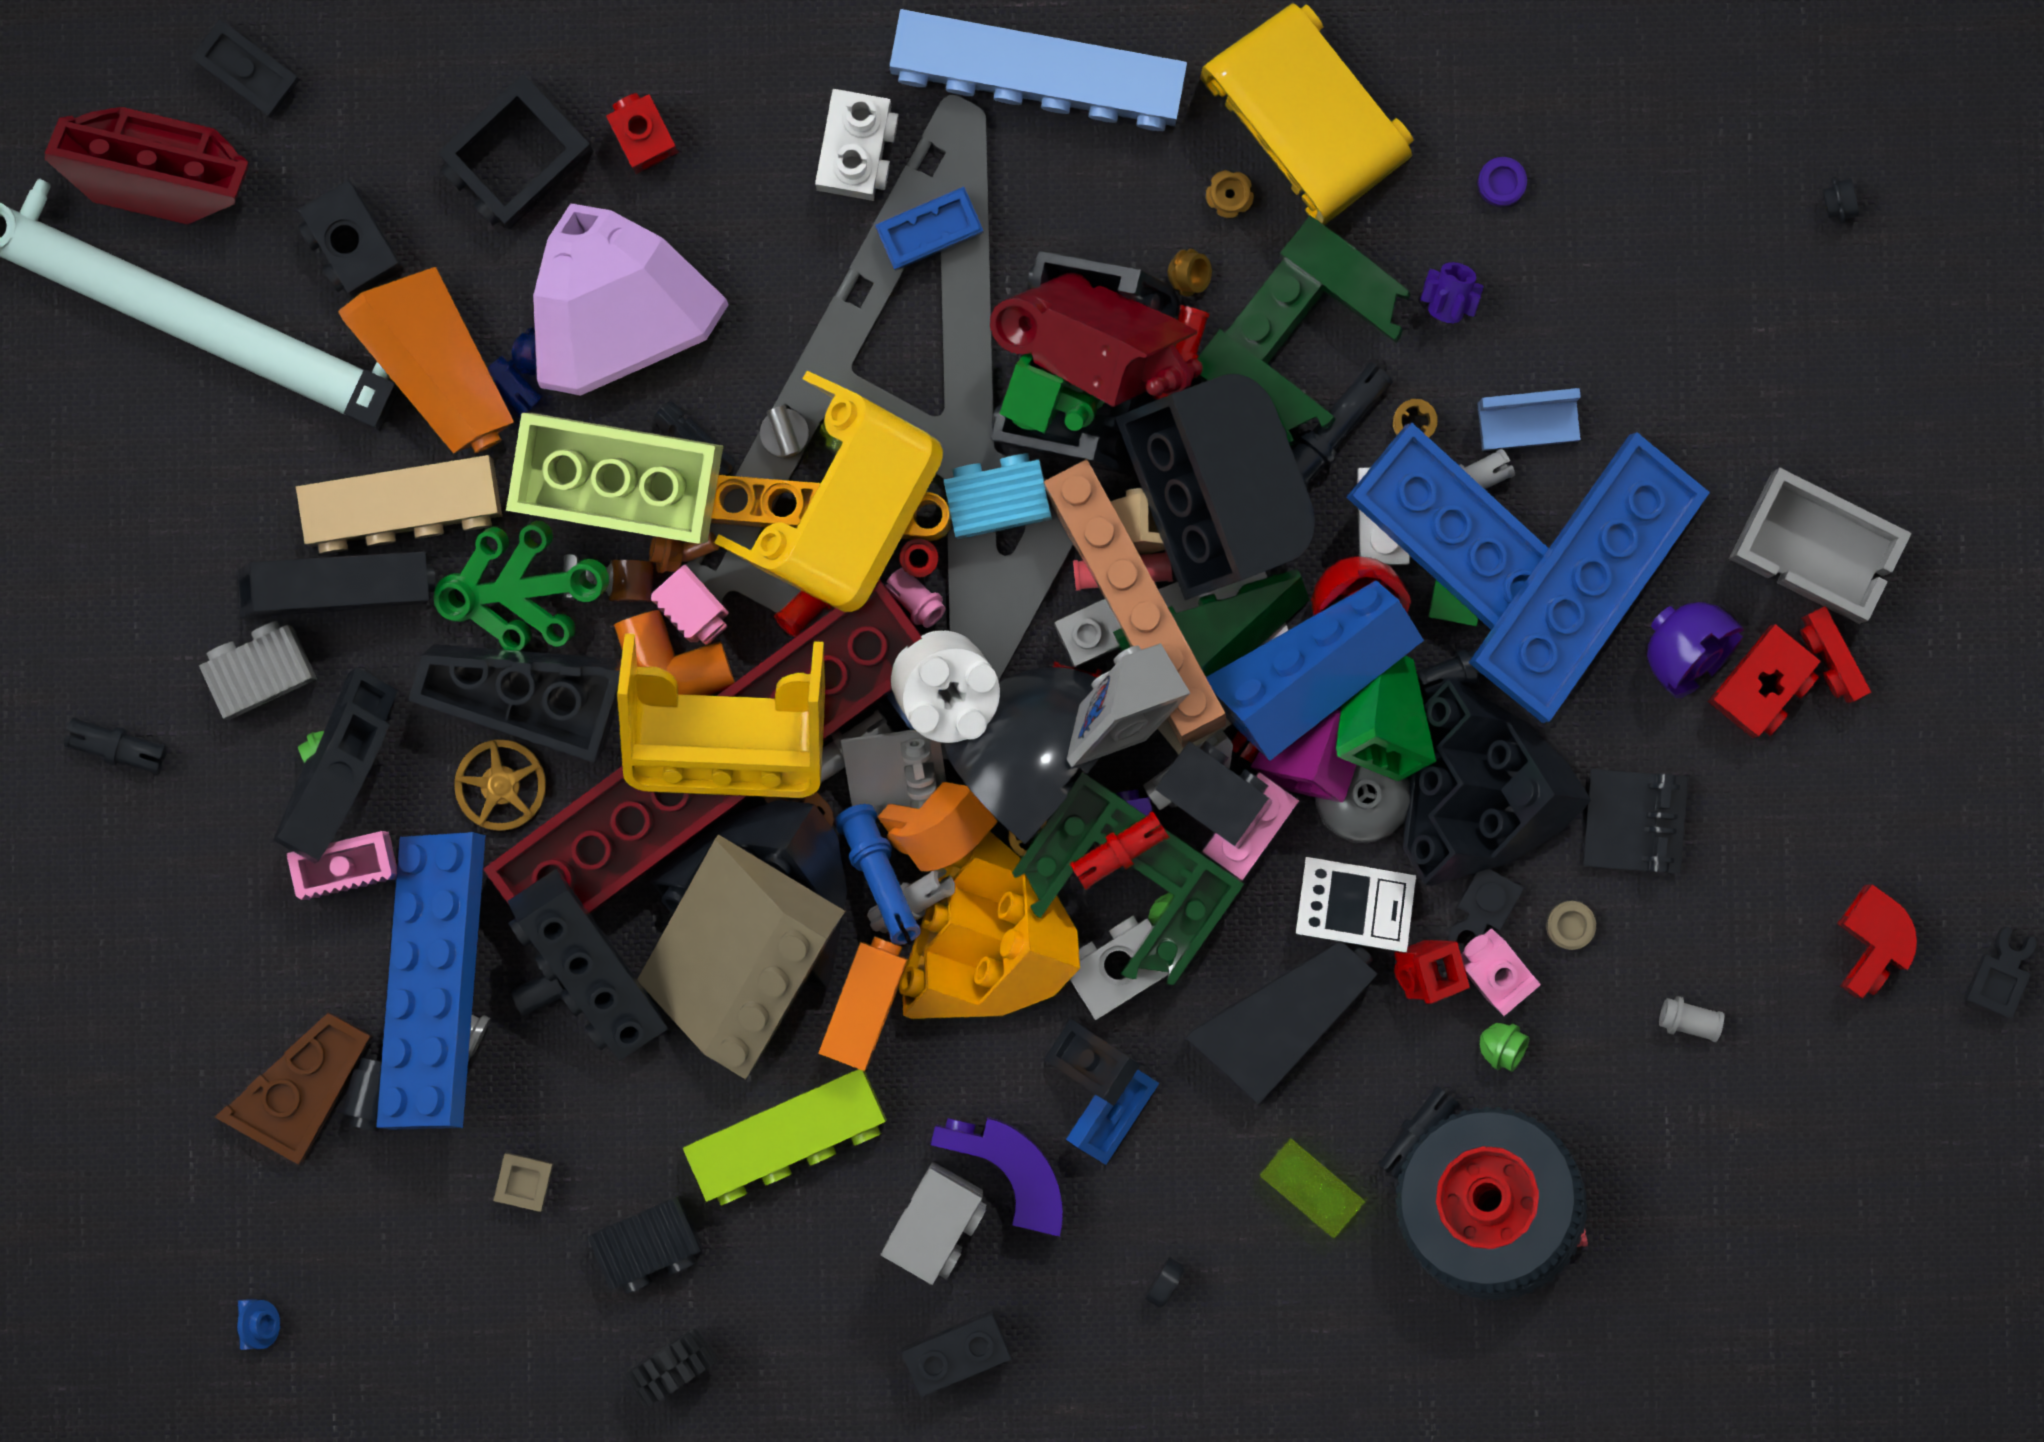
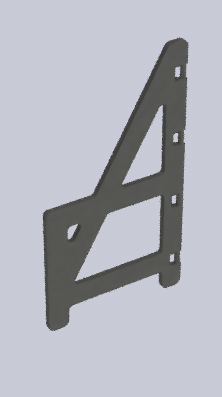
(988, 592)

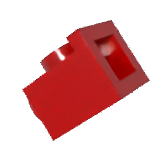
(1419, 971)

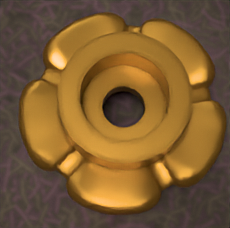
(1226, 181)
(1189, 272)

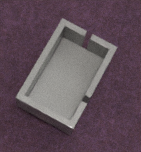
(1820, 545)
(933, 1223)

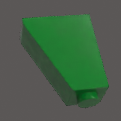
(1387, 725)

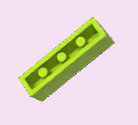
(785, 1134)

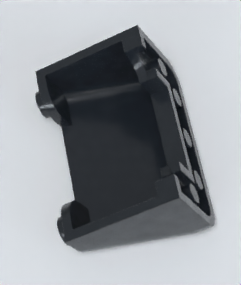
(1100, 440)

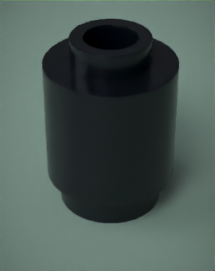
(364, 1095)

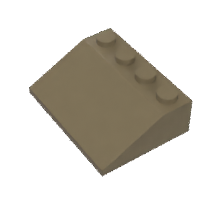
(737, 954)

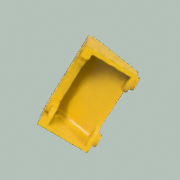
(1308, 111)

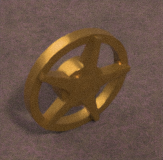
(500, 785)

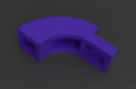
(1022, 1162)

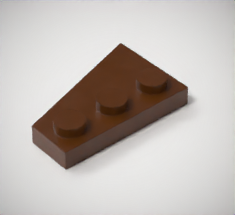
(299, 1091)

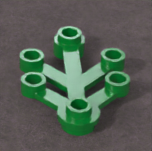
(515, 591)

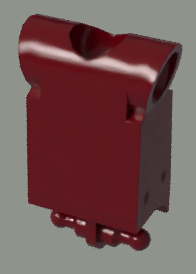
(1096, 339)

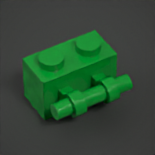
(1039, 395)

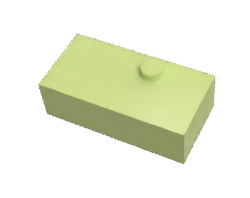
(614, 478)

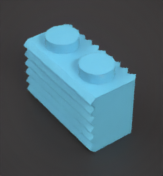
(997, 497)

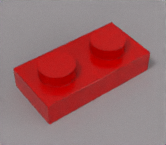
(1843, 673)

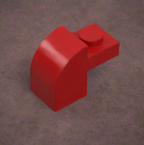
(1888, 934)

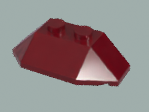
(147, 163)

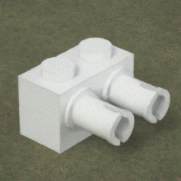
(855, 145)

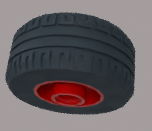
(1484, 1157)

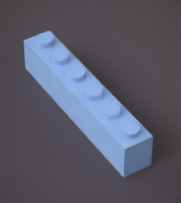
(1037, 69)

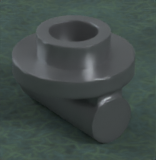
(784, 432)

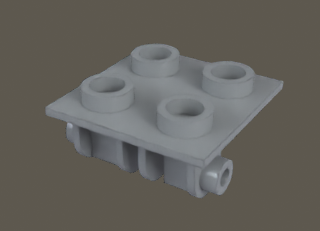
(893, 769)

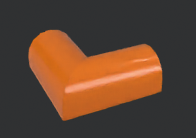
(697, 671)

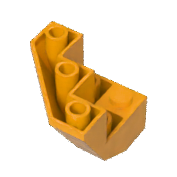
(985, 945)

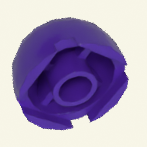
(1690, 643)

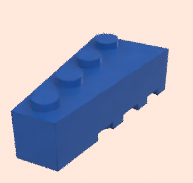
(1313, 668)

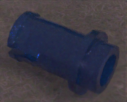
(512, 384)

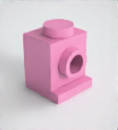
(1497, 971)

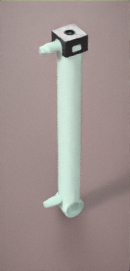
(192, 317)

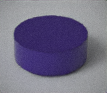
(1502, 181)

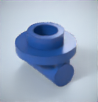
(257, 1324)

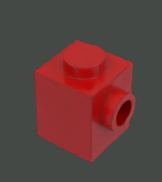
(641, 132)

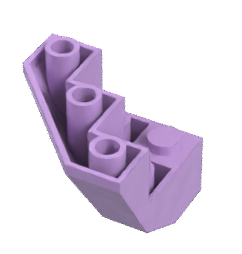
(614, 301)

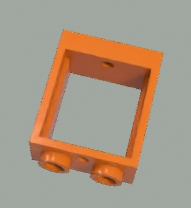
(864, 1003)

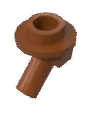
(670, 553)

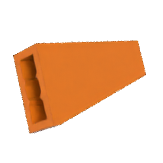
(431, 358)

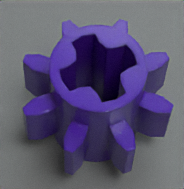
(1452, 292)

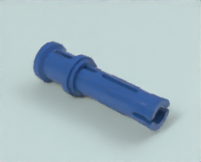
(872, 855)

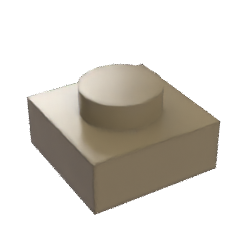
(523, 1182)

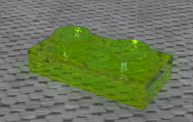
(1312, 1188)

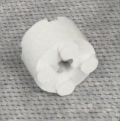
(957, 710)

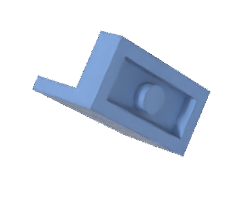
(1529, 419)

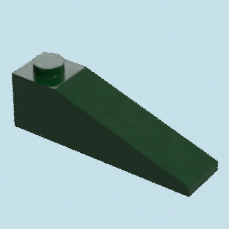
(1234, 626)

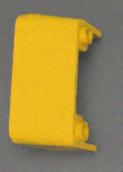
(857, 507)
(721, 740)

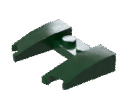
(1311, 264)
(1197, 883)

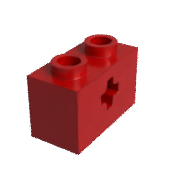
(1771, 654)

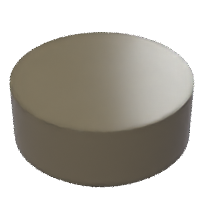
(1571, 925)

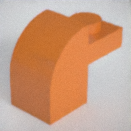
(942, 828)

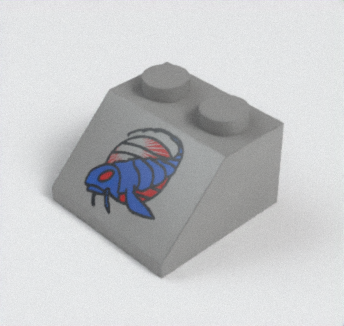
(1126, 704)

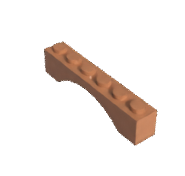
(1131, 592)

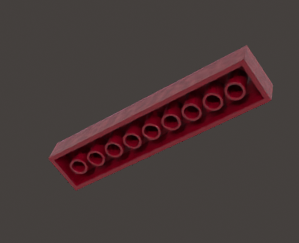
(624, 832)

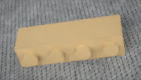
(399, 502)

